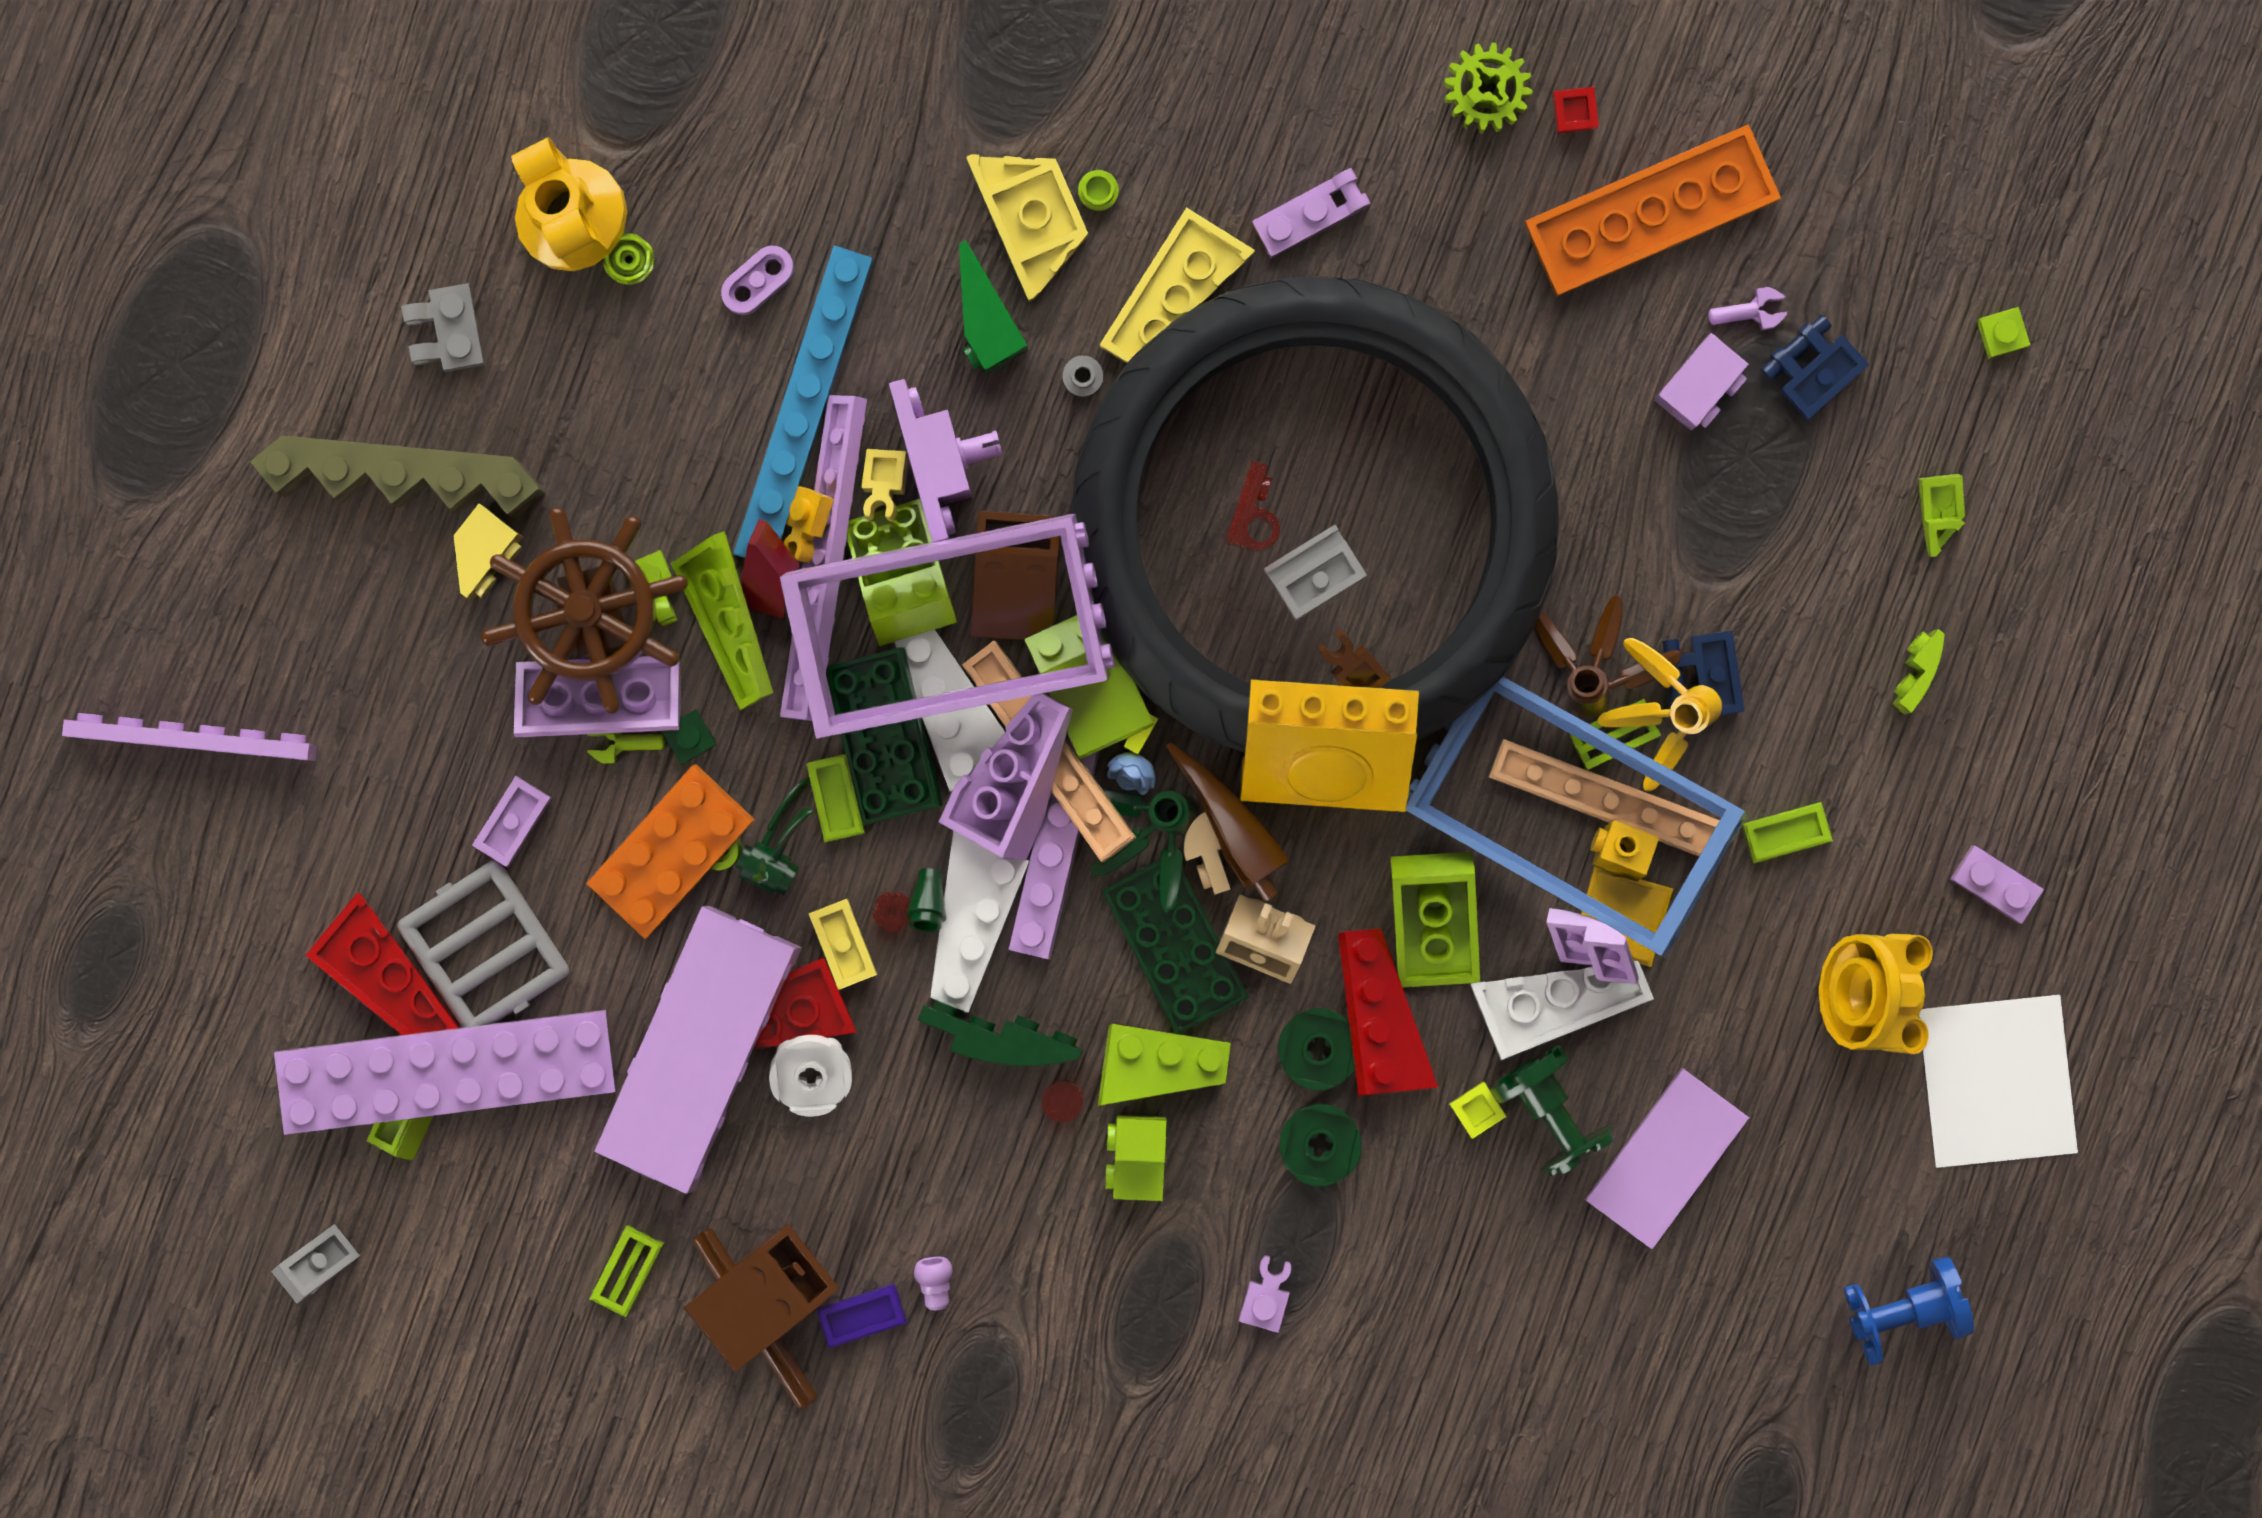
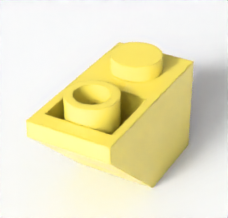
(475, 544)

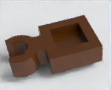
(1355, 667)

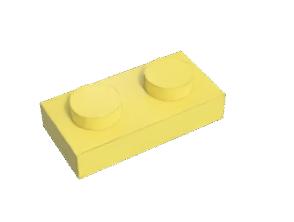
(843, 944)

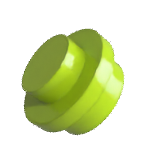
(1098, 190)

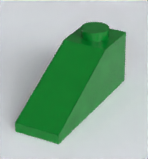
(987, 324)

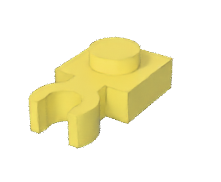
(883, 476)

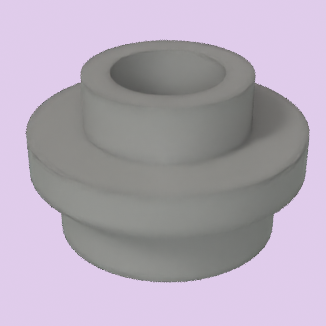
(1089, 387)

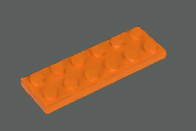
(1652, 210)

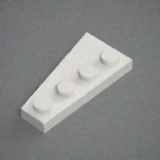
(956, 735)
(976, 906)
(1550, 1005)

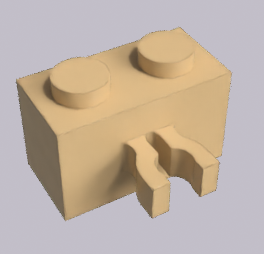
(1265, 938)

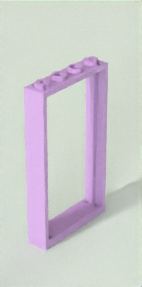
(1082, 580)

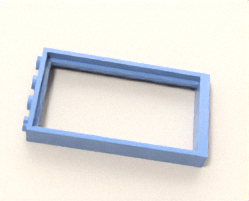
(1442, 757)

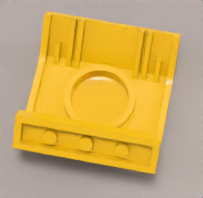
(1329, 745)

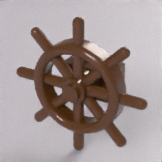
(589, 609)

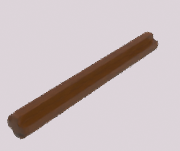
(777, 1353)

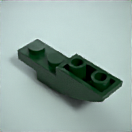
(1016, 1045)

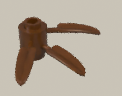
(1588, 677)

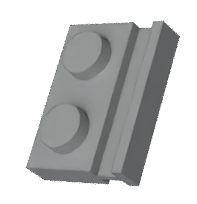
(1315, 572)

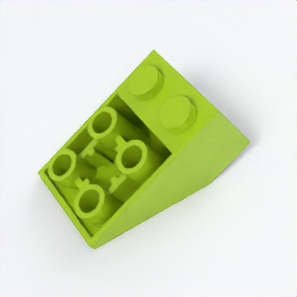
(906, 598)

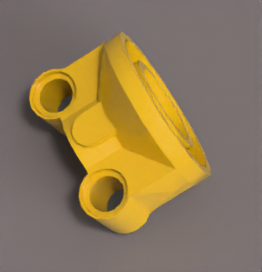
(585, 227)
(1875, 992)

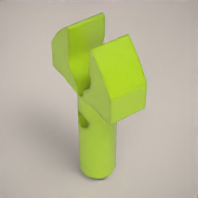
(626, 742)

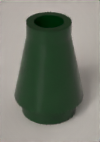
(927, 902)

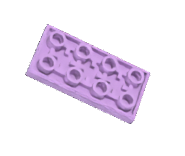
(1666, 1158)

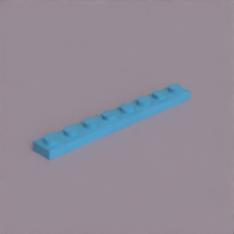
(807, 393)

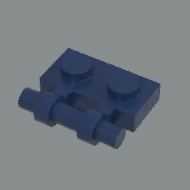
(1824, 376)
(1714, 667)

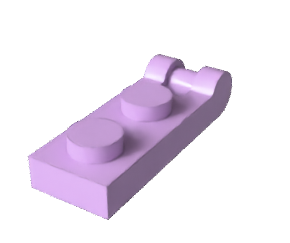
(1309, 214)

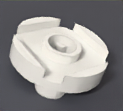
(810, 1052)

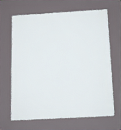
(1998, 1081)

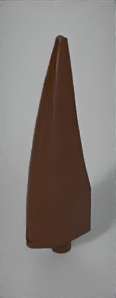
(1241, 836)

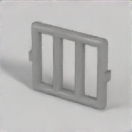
(513, 904)

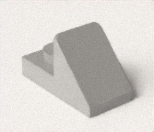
(315, 1264)

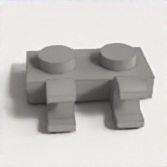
(455, 328)

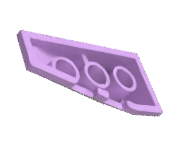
(1010, 787)

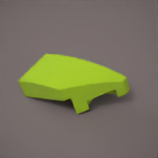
(1941, 509)

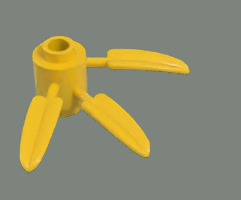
(1689, 712)

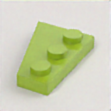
(1157, 1063)

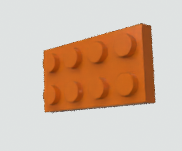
(670, 851)

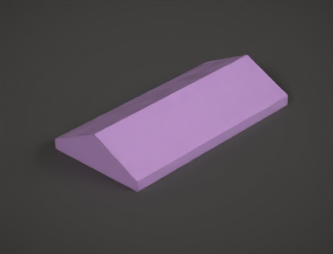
(645, 690)

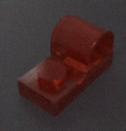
(1254, 489)

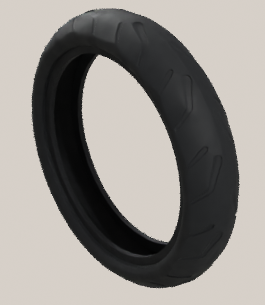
(1354, 318)

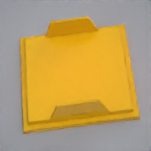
(1639, 901)

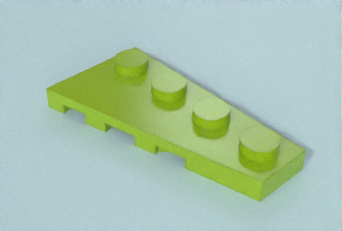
(725, 618)

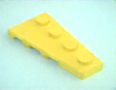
(1181, 277)

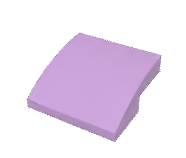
(1593, 943)

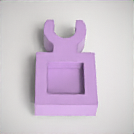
(1264, 1301)

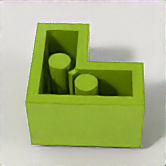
(1139, 1157)

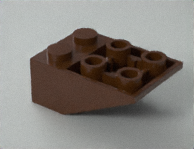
(1014, 583)
(761, 1297)

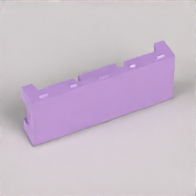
(696, 1049)

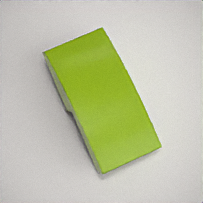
(1925, 658)

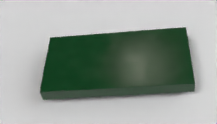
(889, 761)
(1175, 949)

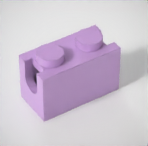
(1702, 382)

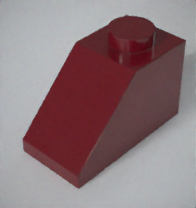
(764, 564)

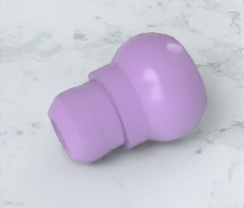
(934, 1277)

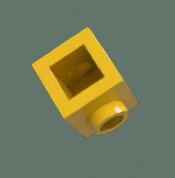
(1623, 850)

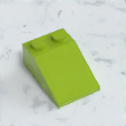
(1101, 710)
(1435, 919)

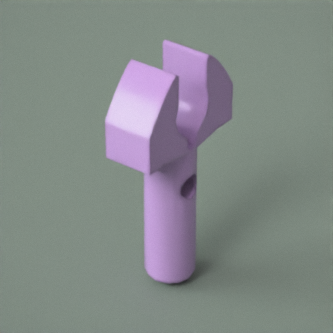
(1750, 310)

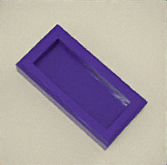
(861, 1315)

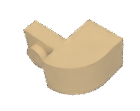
(1202, 842)

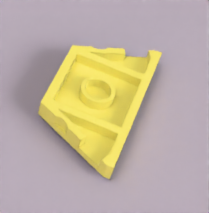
(1031, 215)

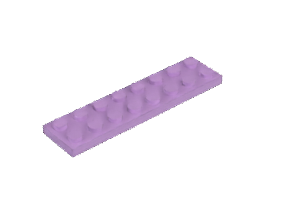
(444, 1072)

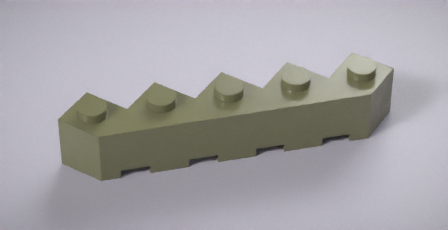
(397, 472)

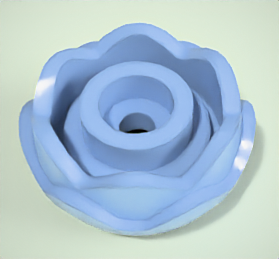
(1132, 772)

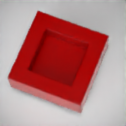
(1575, 110)

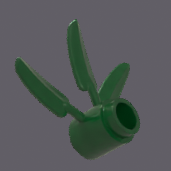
(1160, 816)
(770, 867)

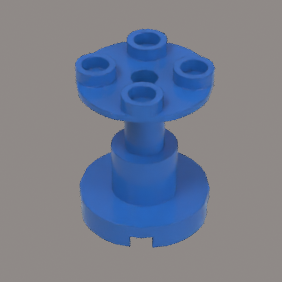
(1924, 1305)

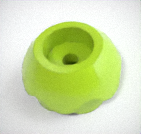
(632, 272)

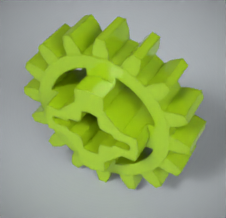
(1476, 73)

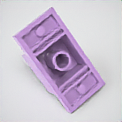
(938, 457)

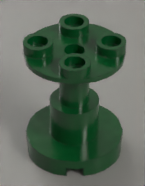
(1545, 1099)

